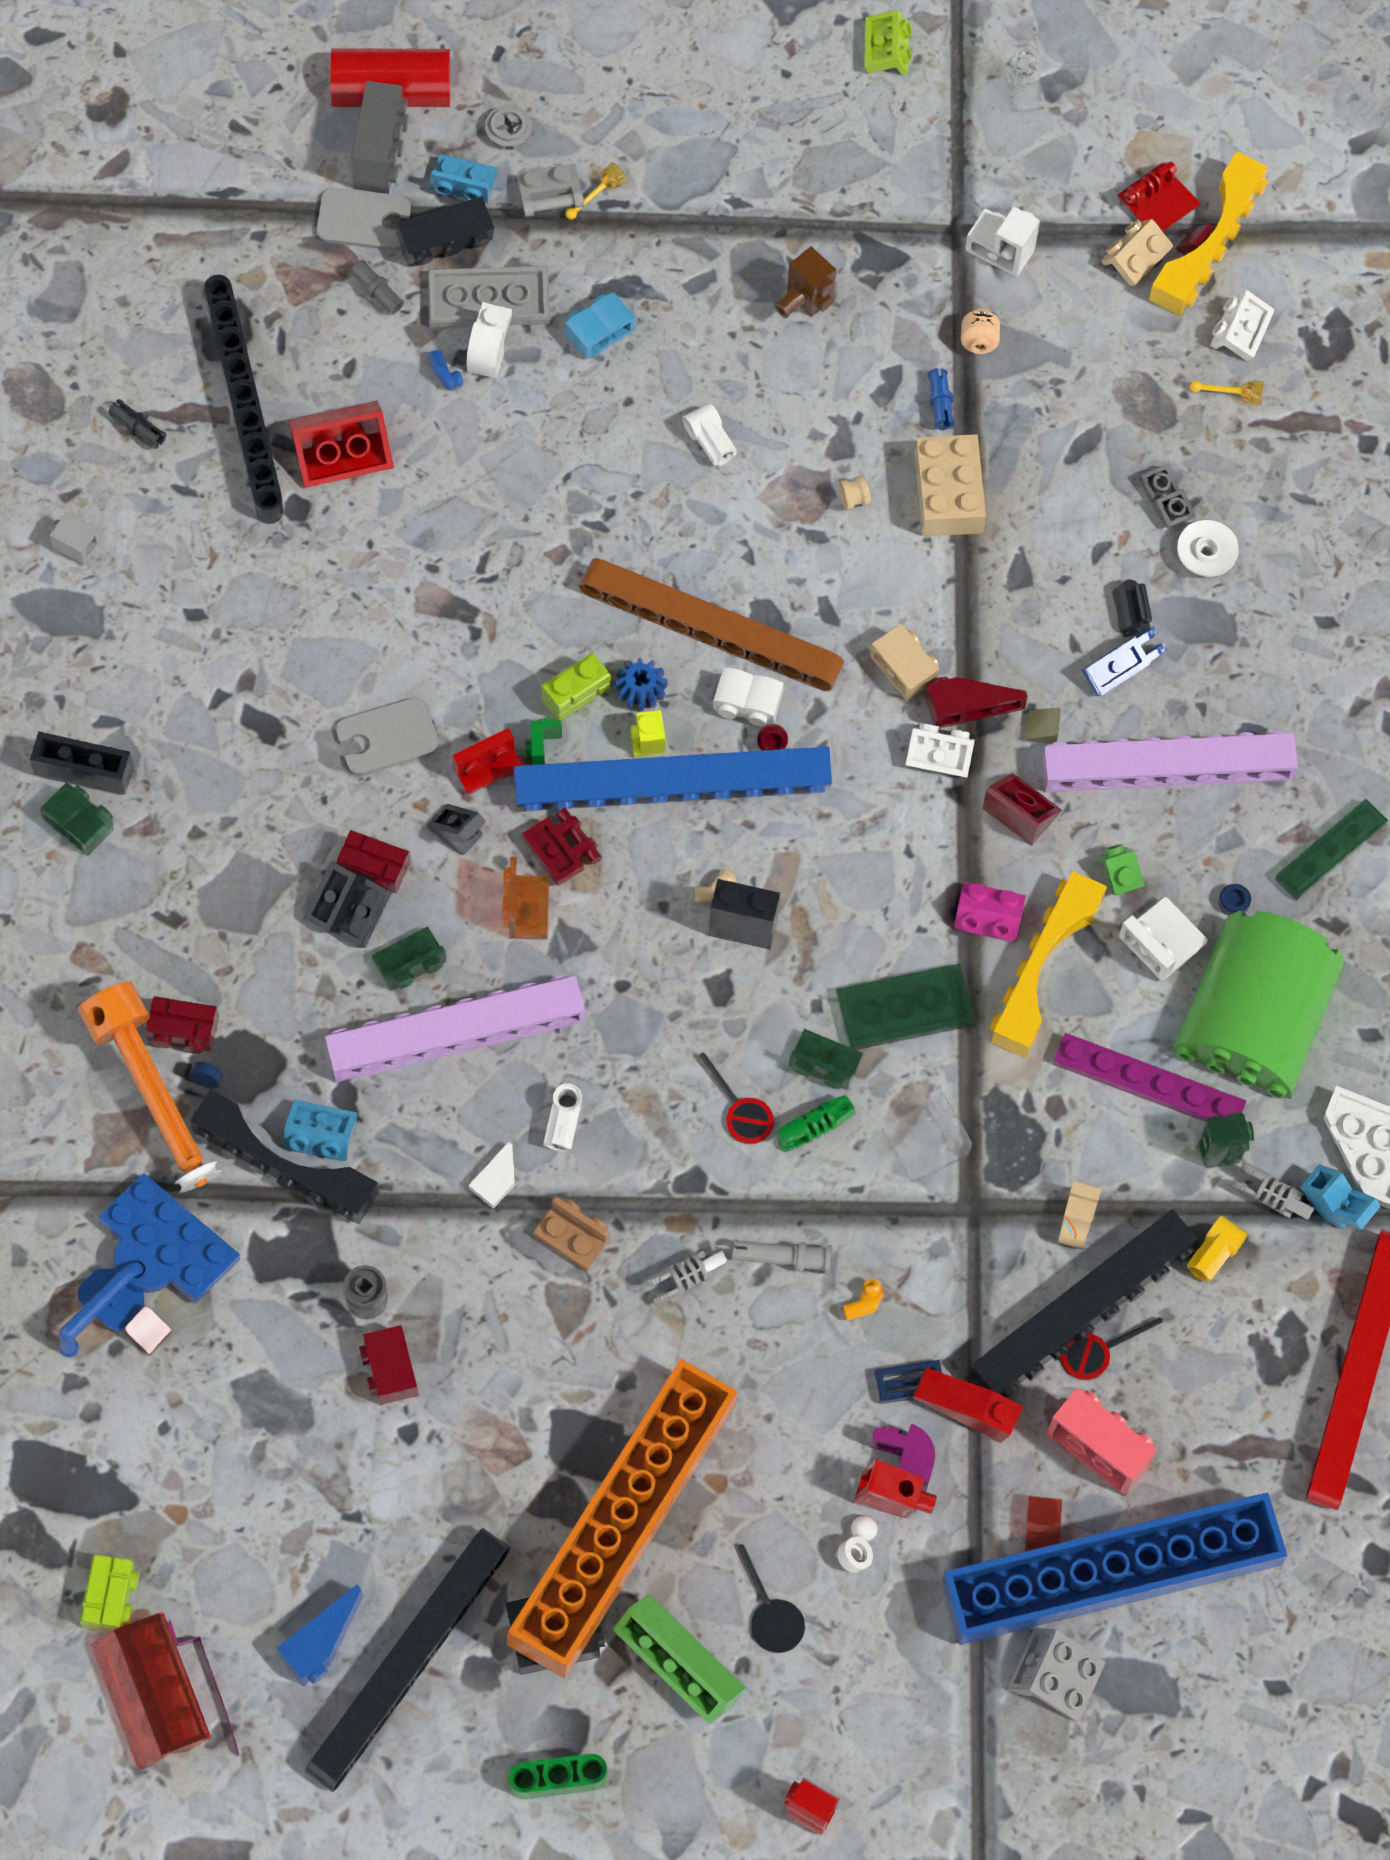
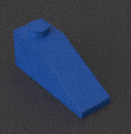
(316, 1644)

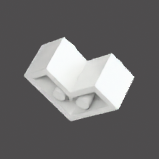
(1004, 240)

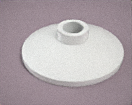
(1212, 537)

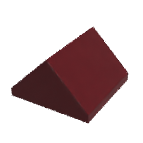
(1020, 807)

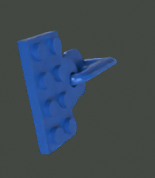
(155, 1237)

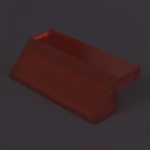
(150, 1690)

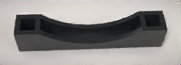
(339, 1189)

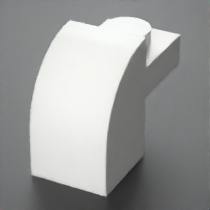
(487, 340)

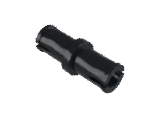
(137, 423)

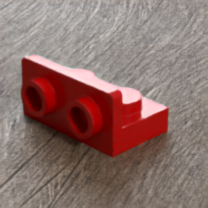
(486, 761)

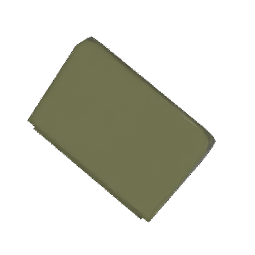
(1043, 725)

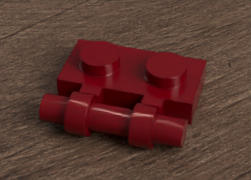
(554, 852)

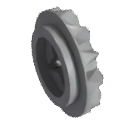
(516, 118)

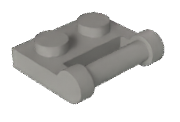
(550, 189)

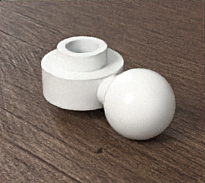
(856, 1552)

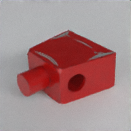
(892, 1490)

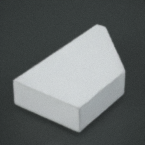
(496, 1178)

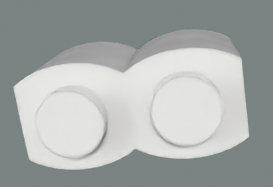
(748, 697)

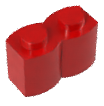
(810, 1805)

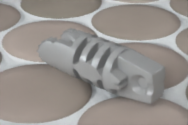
(1274, 1193)
(686, 1274)

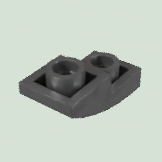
(1166, 497)

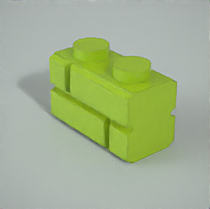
(575, 687)
(108, 1593)

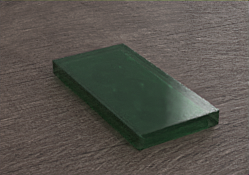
(905, 1007)

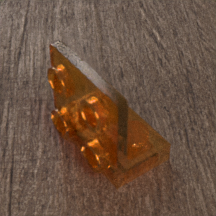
(525, 904)

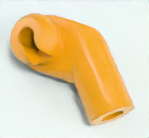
(867, 1303)

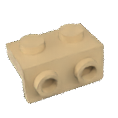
(1137, 250)

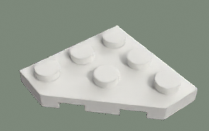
(1363, 1139)

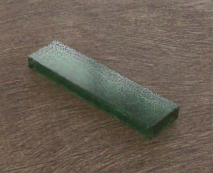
(1331, 849)

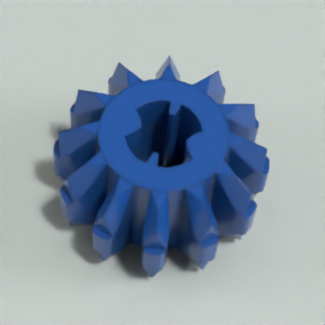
(639, 694)

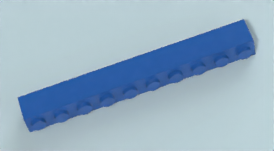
(672, 777)

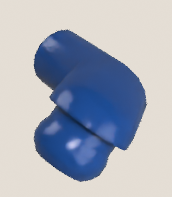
(441, 370)

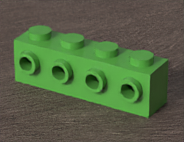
(679, 1658)

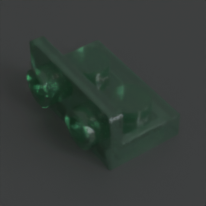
(409, 959)
(825, 1060)

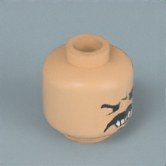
(980, 331)

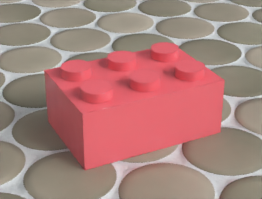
(1102, 1440)

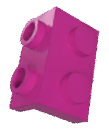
(989, 911)

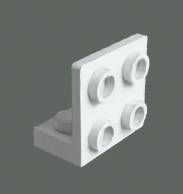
(1162, 938)

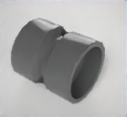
(365, 1292)

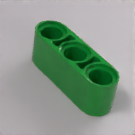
(543, 1787)

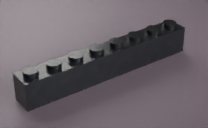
(1084, 1305)

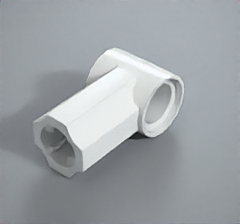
(706, 427)
(563, 1120)

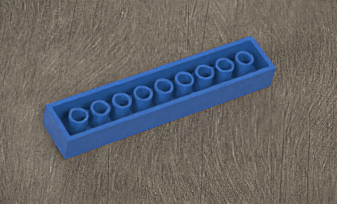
(1113, 1568)

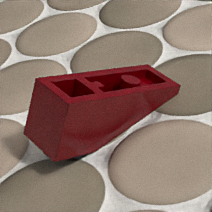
(967, 700)

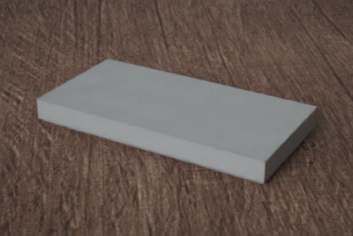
(459, 293)

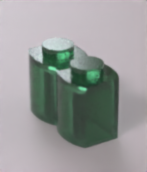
(78, 818)

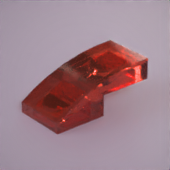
(1042, 1522)

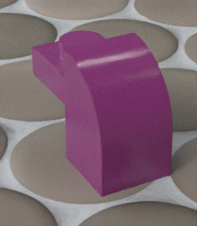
(915, 1449)

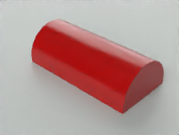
(420, 72)

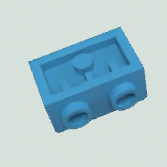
(462, 178)
(319, 1130)

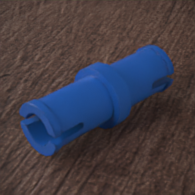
(941, 398)

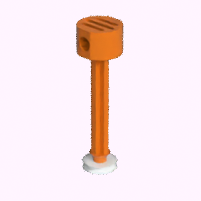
(115, 1016)

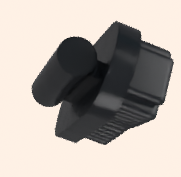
(1132, 607)

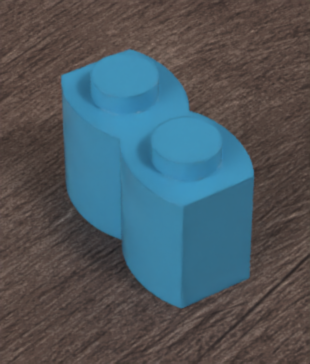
(599, 325)

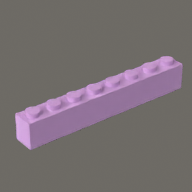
(1169, 762)
(455, 1028)

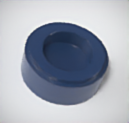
(1234, 899)
(206, 1075)

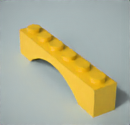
(1180, 278)
(1074, 910)

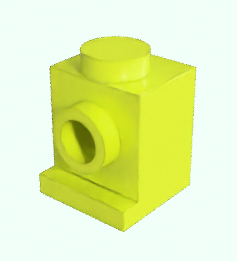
(648, 734)

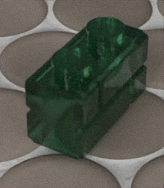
(1225, 1140)

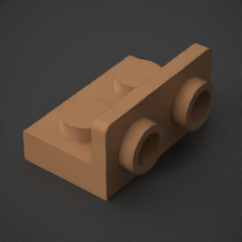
(572, 1233)

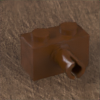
(809, 285)

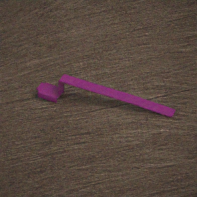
(193, 1640)

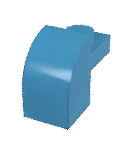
(1336, 1200)

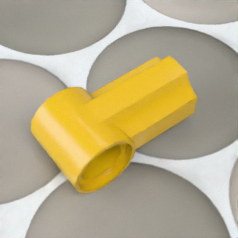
(1220, 1243)

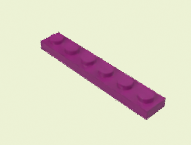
(1144, 1080)

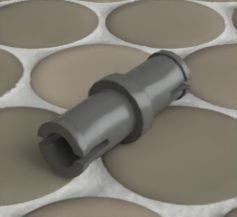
(377, 287)

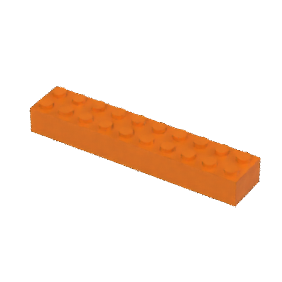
(622, 1519)

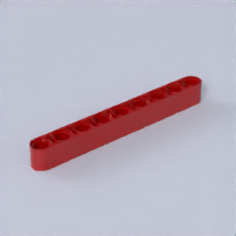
(1354, 1383)

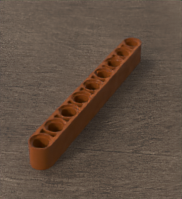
(711, 624)

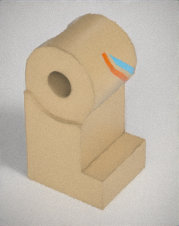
(1078, 1214)

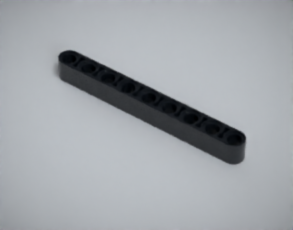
(244, 410)
(407, 1660)

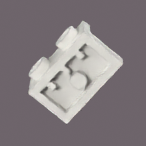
(1242, 324)
(940, 751)

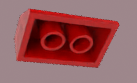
(341, 444)

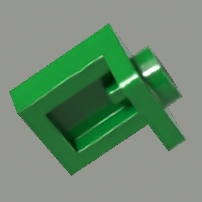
(541, 729)

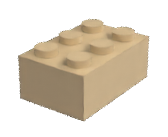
(950, 485)

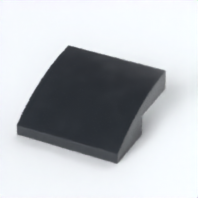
(348, 904)

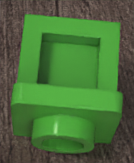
(1121, 869)

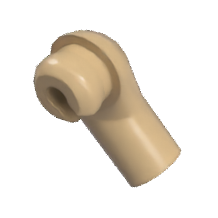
(705, 894)

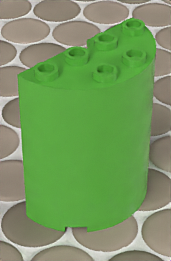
(1260, 1001)

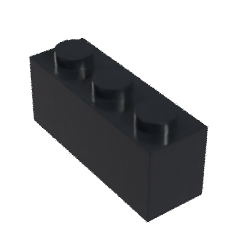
(445, 231)
(81, 763)

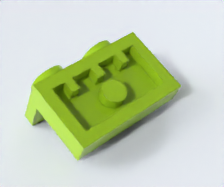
(887, 42)

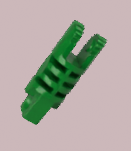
(815, 1123)

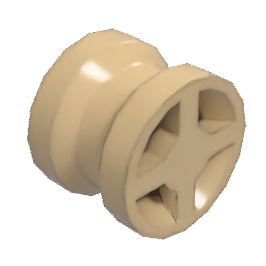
(854, 492)

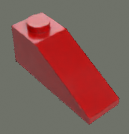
(969, 1404)

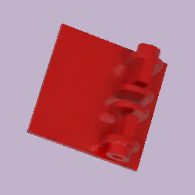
(1159, 197)

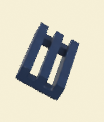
(901, 1370)

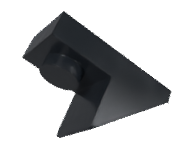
(457, 827)

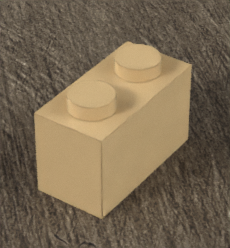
(904, 661)

